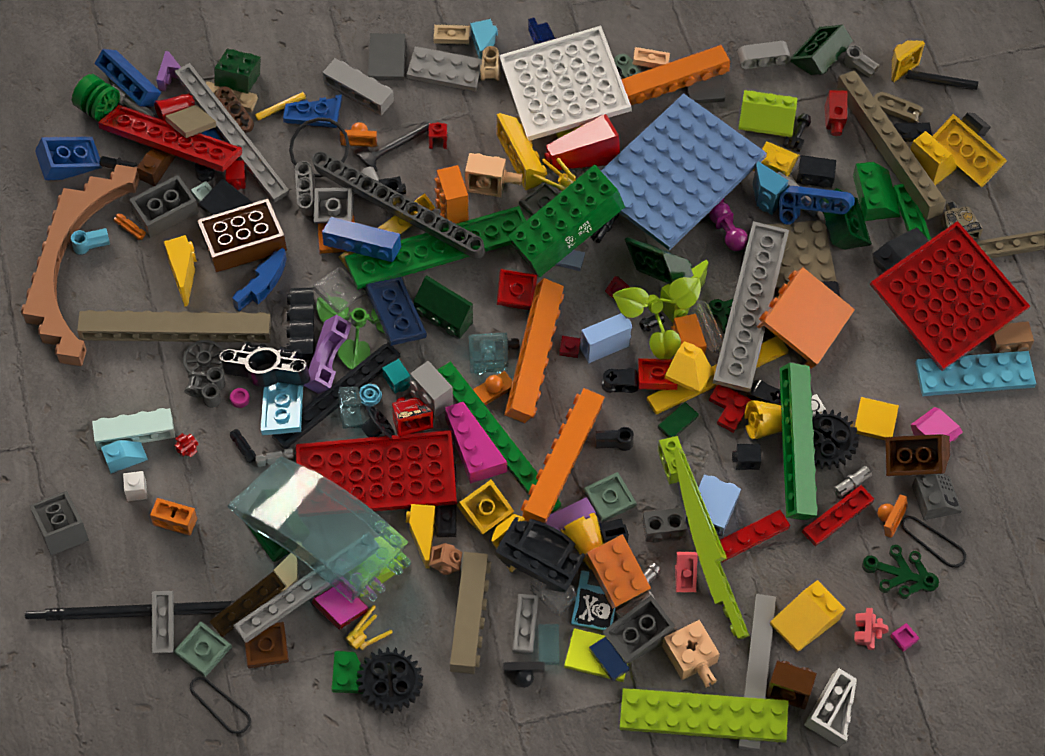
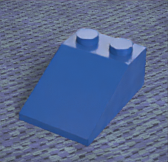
(66, 156)

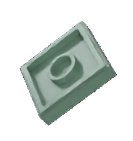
(609, 497)
(202, 649)

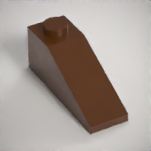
(154, 166)

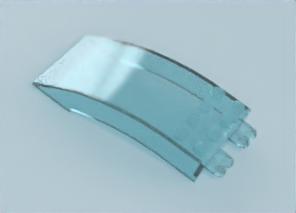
(322, 527)

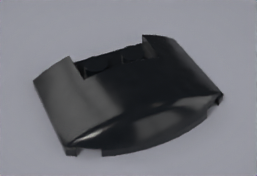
(540, 553)

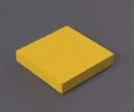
(876, 418)

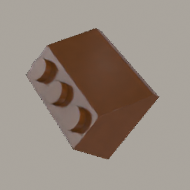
(917, 454)

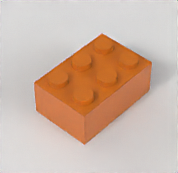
(451, 194)
(617, 571)

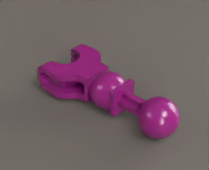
(736, 238)

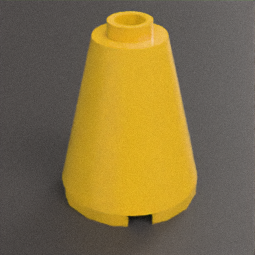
(763, 419)
(585, 534)

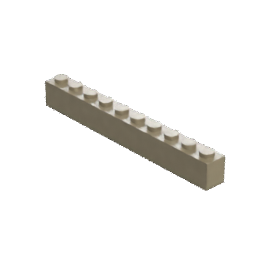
(891, 146)
(174, 326)

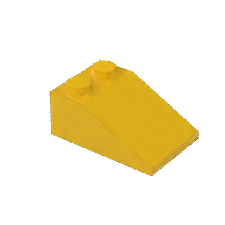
(181, 260)
(808, 616)

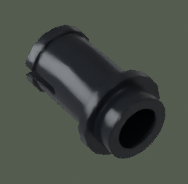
(650, 322)

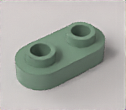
(627, 67)

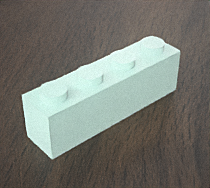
(137, 427)

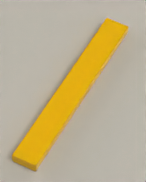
(667, 399)

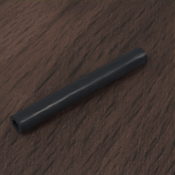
(940, 79)

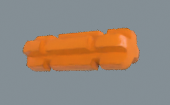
(129, 226)

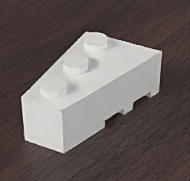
(832, 711)

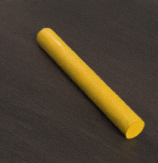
(271, 110)

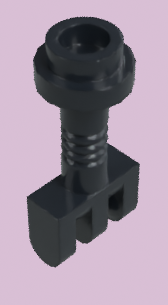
(803, 120)

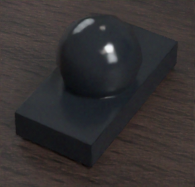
(524, 671)

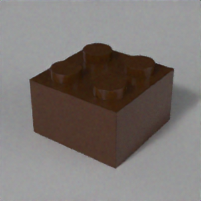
(791, 684)

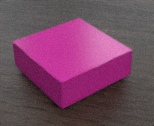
(904, 637)

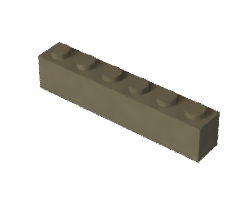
(469, 613)

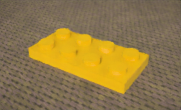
(969, 150)

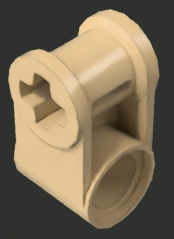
(490, 66)

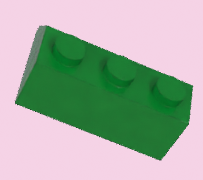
(875, 191)

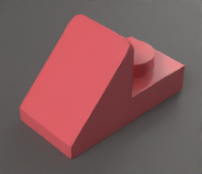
(686, 571)

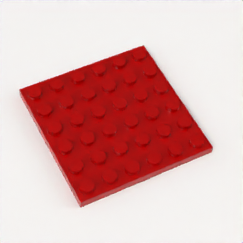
(949, 295)

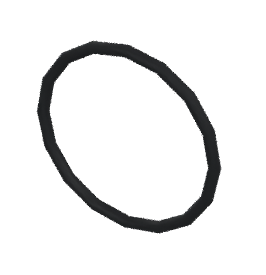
(312, 121)

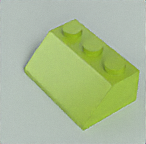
(768, 113)

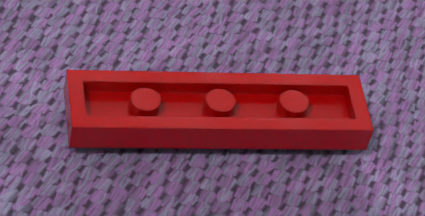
(838, 515)
(754, 534)

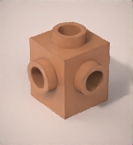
(445, 558)

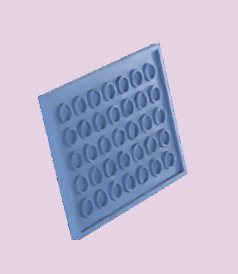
(680, 170)

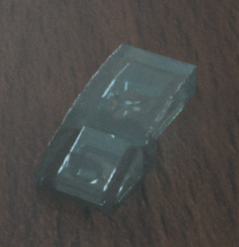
(350, 407)

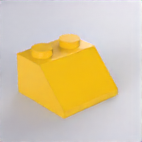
(485, 507)

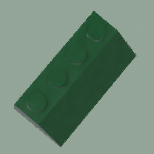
(658, 262)

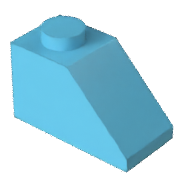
(483, 35)
(123, 454)

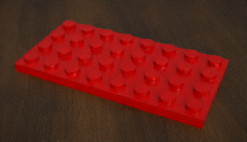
(388, 470)

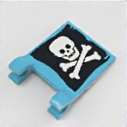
(591, 606)

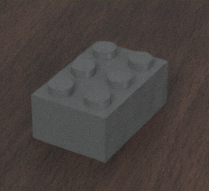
(164, 206)

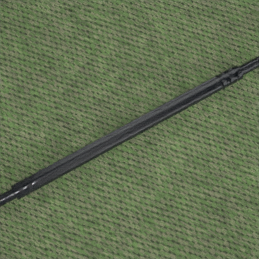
(124, 611)

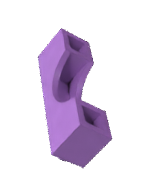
(331, 338)

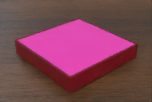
(338, 608)

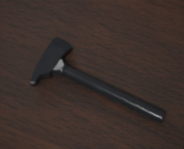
(370, 158)

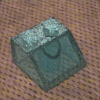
(488, 353)

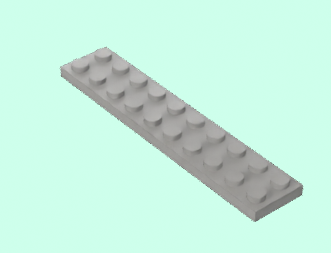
(751, 299)

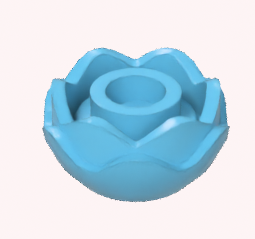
(370, 389)

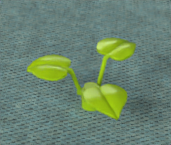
(632, 301)

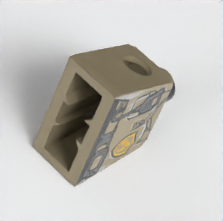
(964, 217)

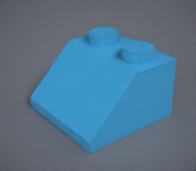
(768, 188)

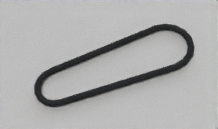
(928, 548)
(227, 697)

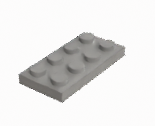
(444, 69)

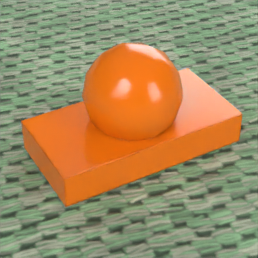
(360, 136)
(493, 387)
(892, 515)

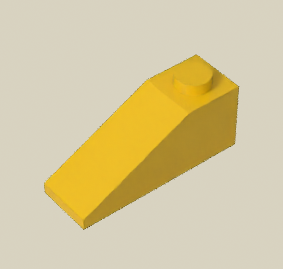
(421, 523)

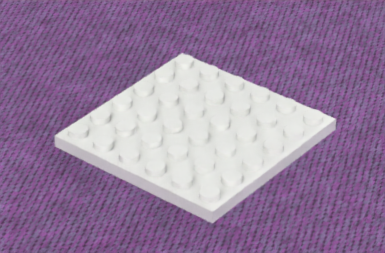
(564, 83)

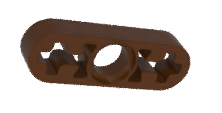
(231, 95)

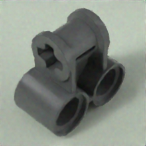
(202, 386)

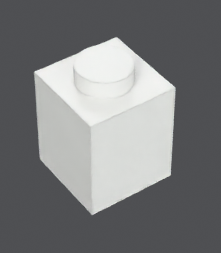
(135, 486)

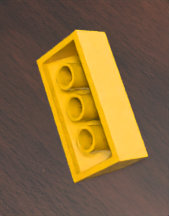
(519, 150)

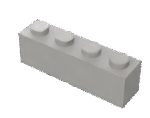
(358, 86)

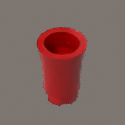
(172, 105)

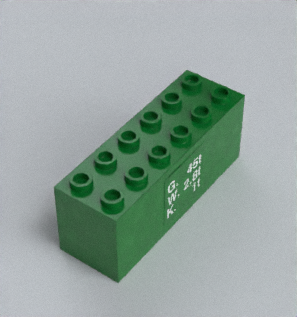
(567, 221)

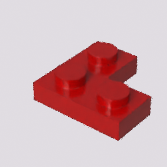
(732, 403)

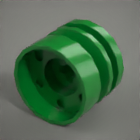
(95, 97)

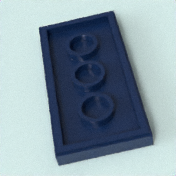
(395, 311)

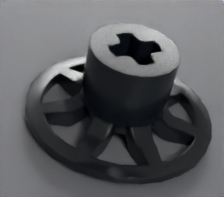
(374, 426)

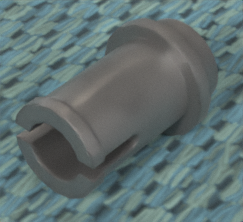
(651, 572)

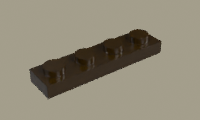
(247, 603)

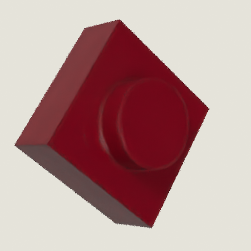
(616, 285)
(569, 346)

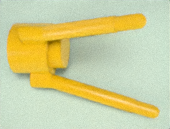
(564, 179)
(356, 637)

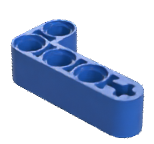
(839, 202)

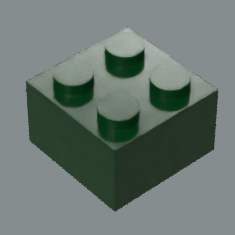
(237, 70)

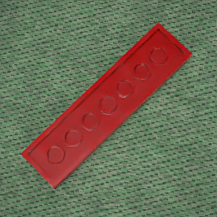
(162, 136)

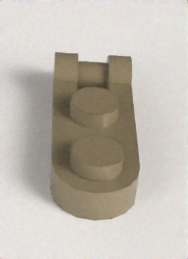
(899, 107)

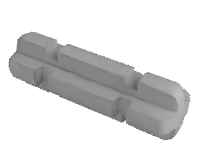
(271, 457)

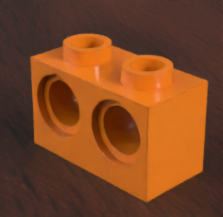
(173, 516)

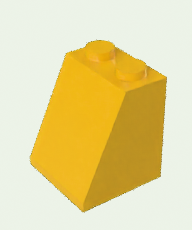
(933, 157)

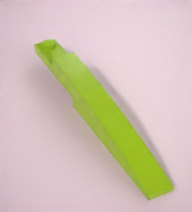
(708, 545)

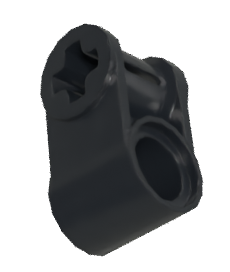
(621, 380)
(764, 392)

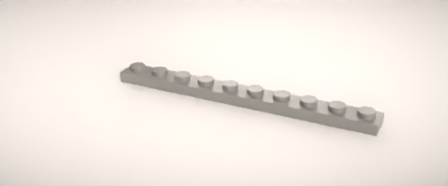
(232, 132)

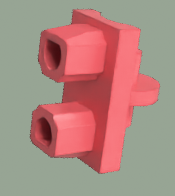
(868, 621)

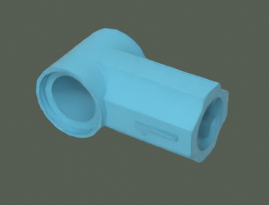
(89, 240)

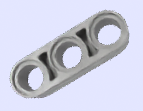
(764, 54)
(302, 181)

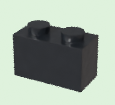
(816, 171)

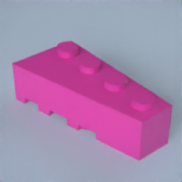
(475, 448)

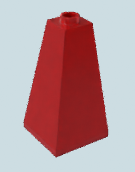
(587, 146)

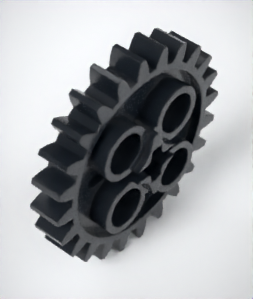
(838, 428)
(408, 679)

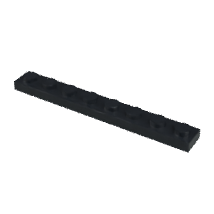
(329, 400)

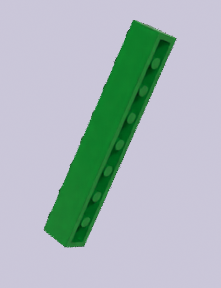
(798, 441)

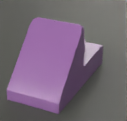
(167, 71)

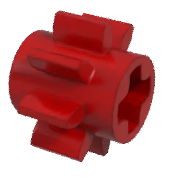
(186, 445)

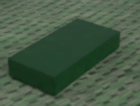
(678, 420)

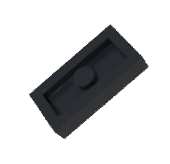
(911, 131)

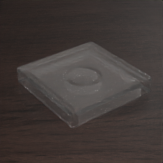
(338, 290)

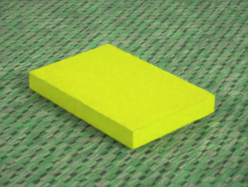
(581, 659)

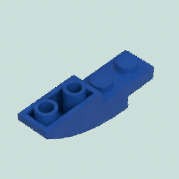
(266, 279)

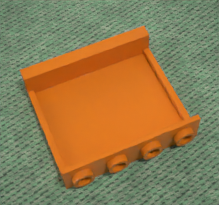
(806, 316)

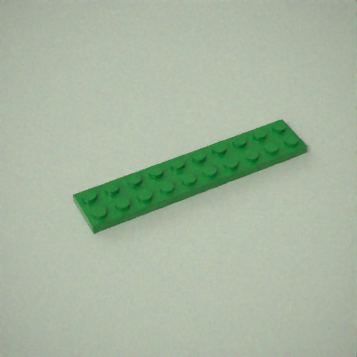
(426, 251)

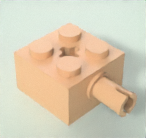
(488, 175)
(688, 662)

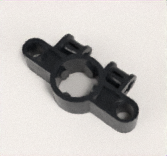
(287, 365)

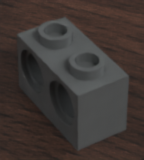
(662, 520)

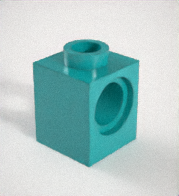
(396, 376)

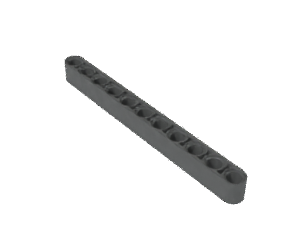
(403, 211)

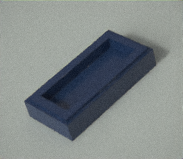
(609, 658)

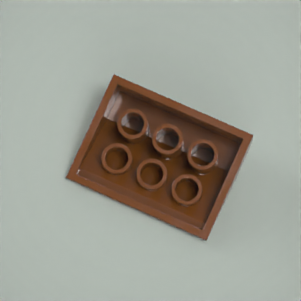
(242, 235)

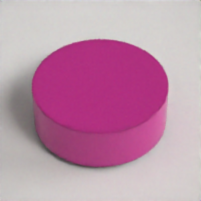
(239, 398)

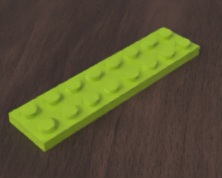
(704, 715)

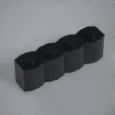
(301, 321)

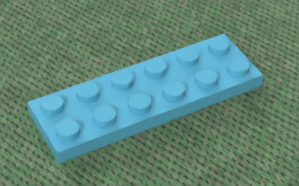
(977, 374)

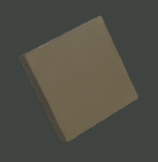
(191, 121)

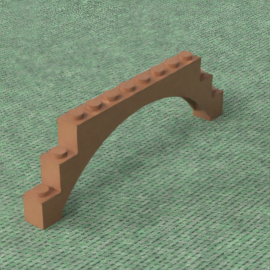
(71, 213)

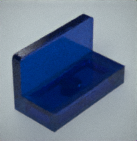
(539, 33)

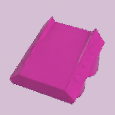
(936, 422)

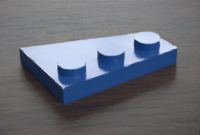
(304, 110)

